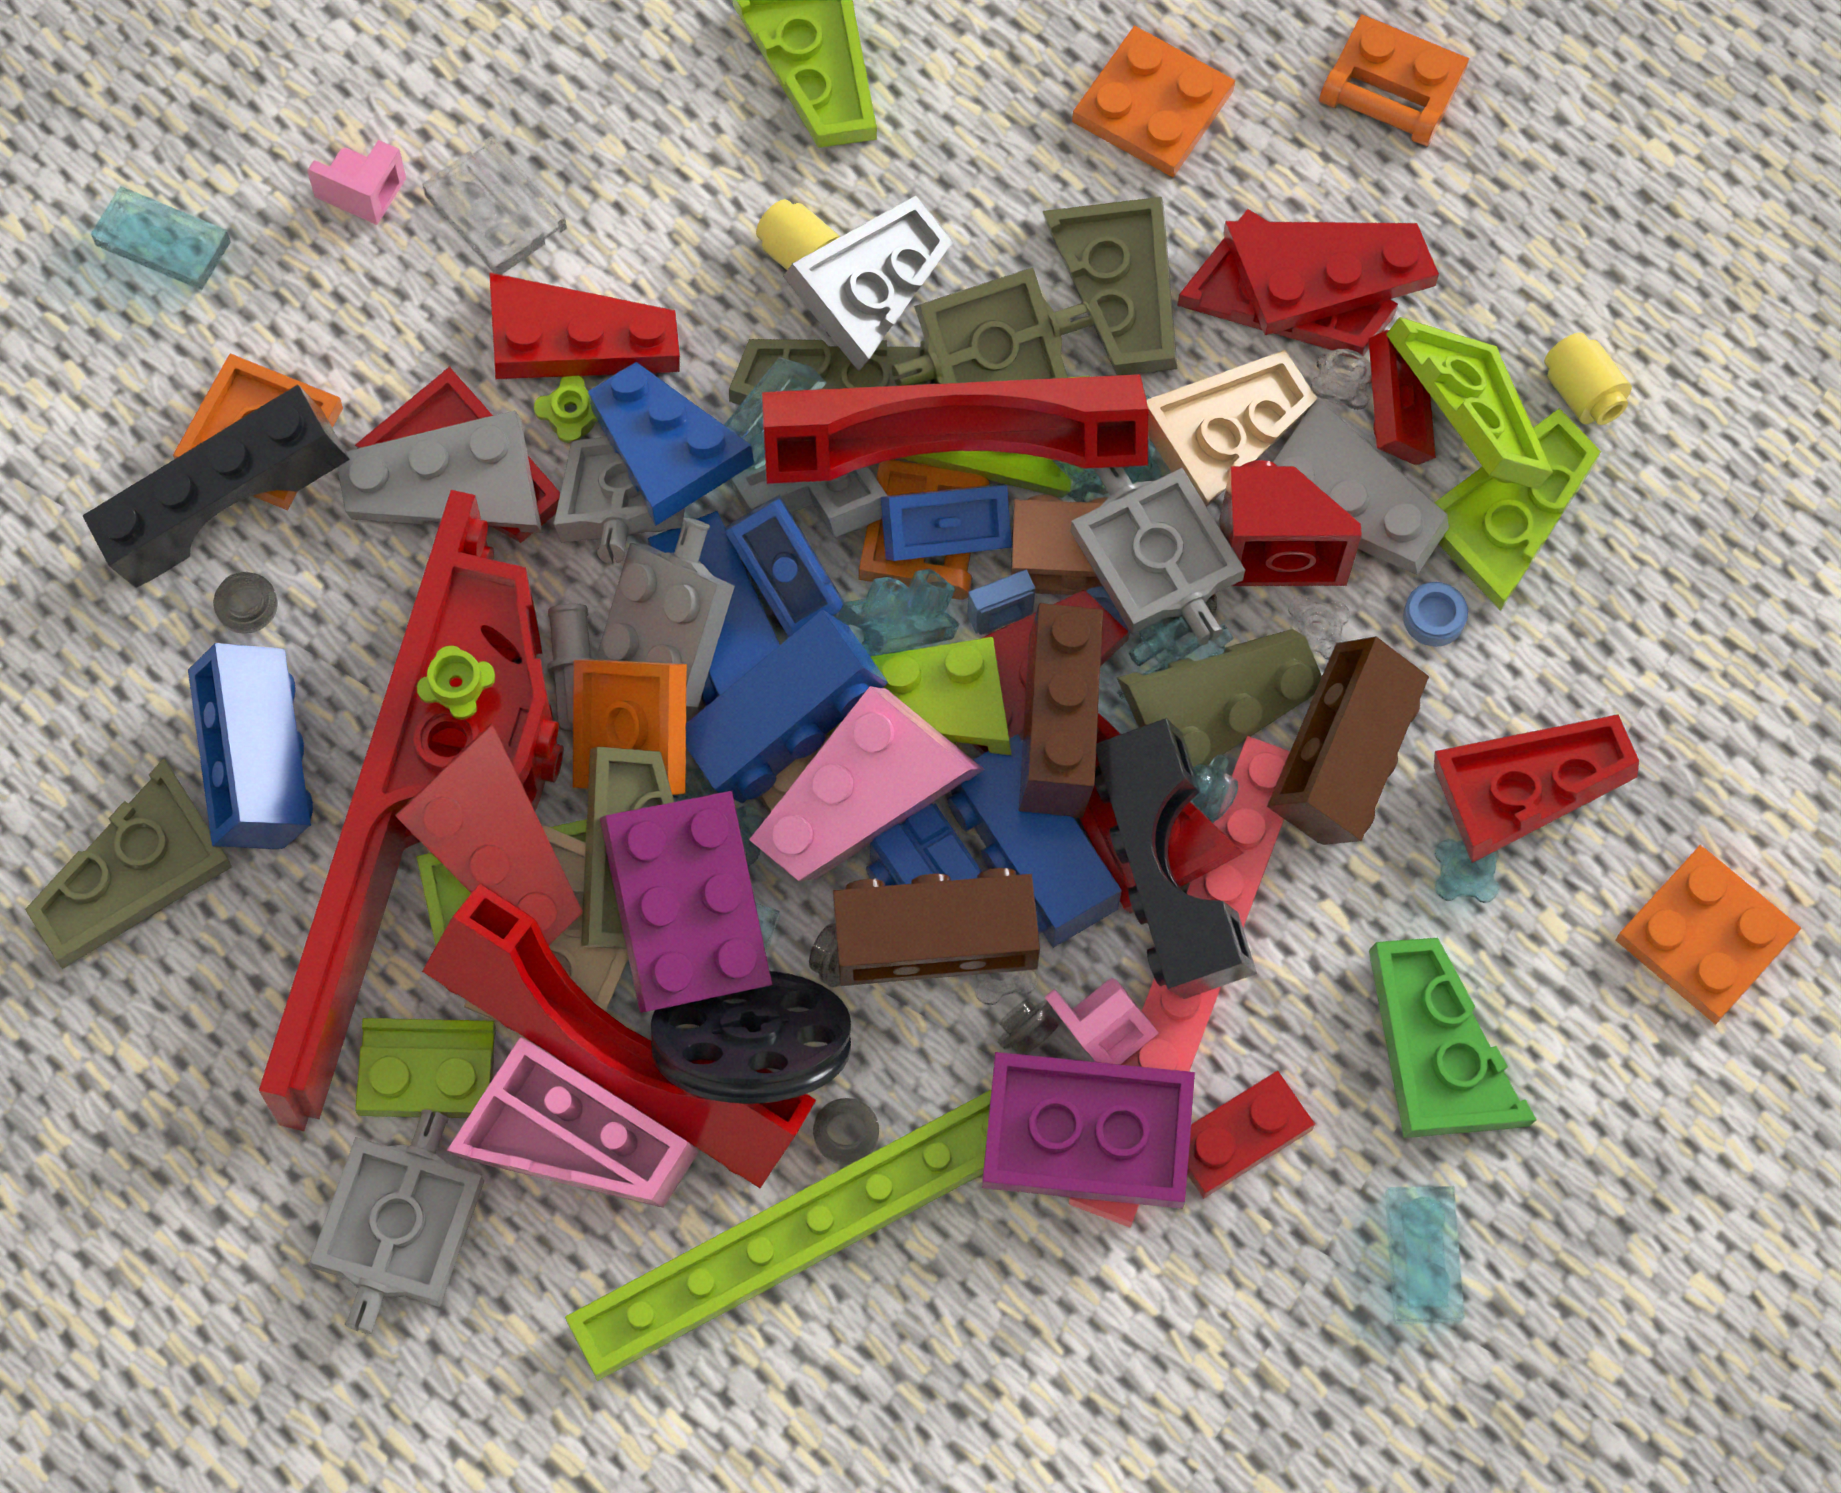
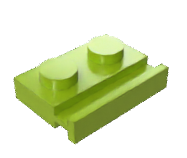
(423, 1066)

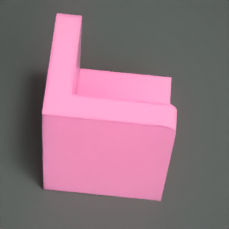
(360, 182)
(1106, 1022)

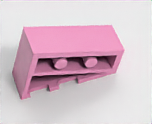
(859, 784)
(570, 1131)

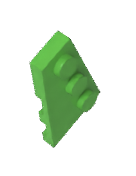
(1437, 1052)

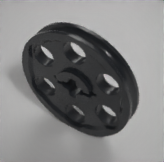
(753, 1038)

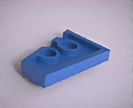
(666, 441)

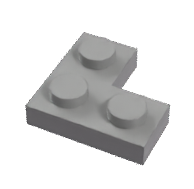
(842, 503)

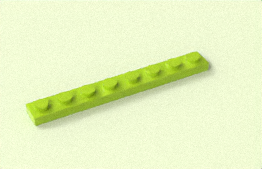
(783, 1240)

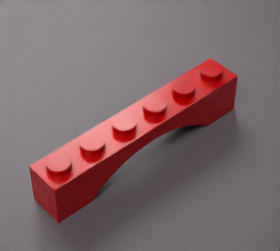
(1060, 419)
(507, 970)

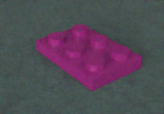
(685, 901)
(1089, 1130)

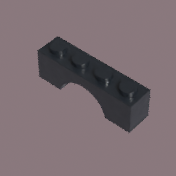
(268, 450)
(1148, 784)

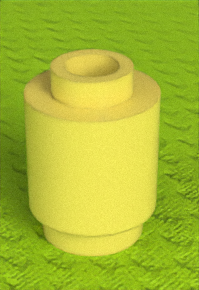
(792, 232)
(1587, 379)

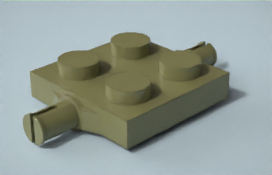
(992, 334)

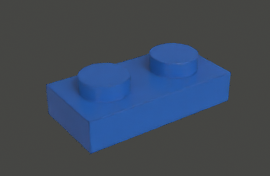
(946, 522)

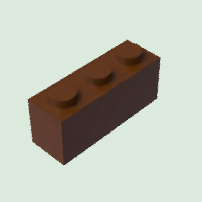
(1061, 710)
(1348, 741)
(936, 927)

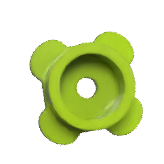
(552, 408)
(450, 664)

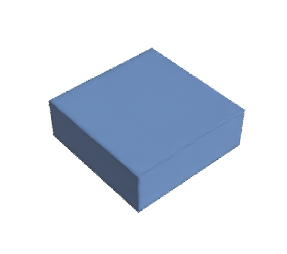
(1001, 602)

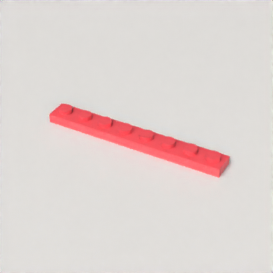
(1236, 882)

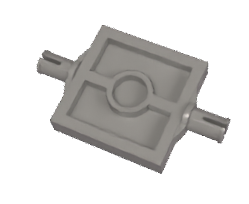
(602, 502)
(1157, 551)
(668, 609)
(397, 1221)

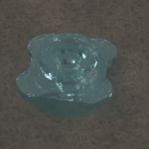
(1216, 788)
(1453, 883)

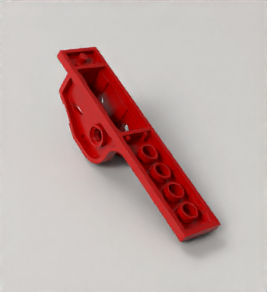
(492, 616)

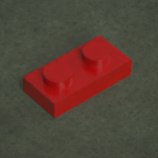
(1400, 405)
(1245, 1133)

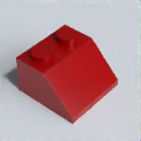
(1286, 528)

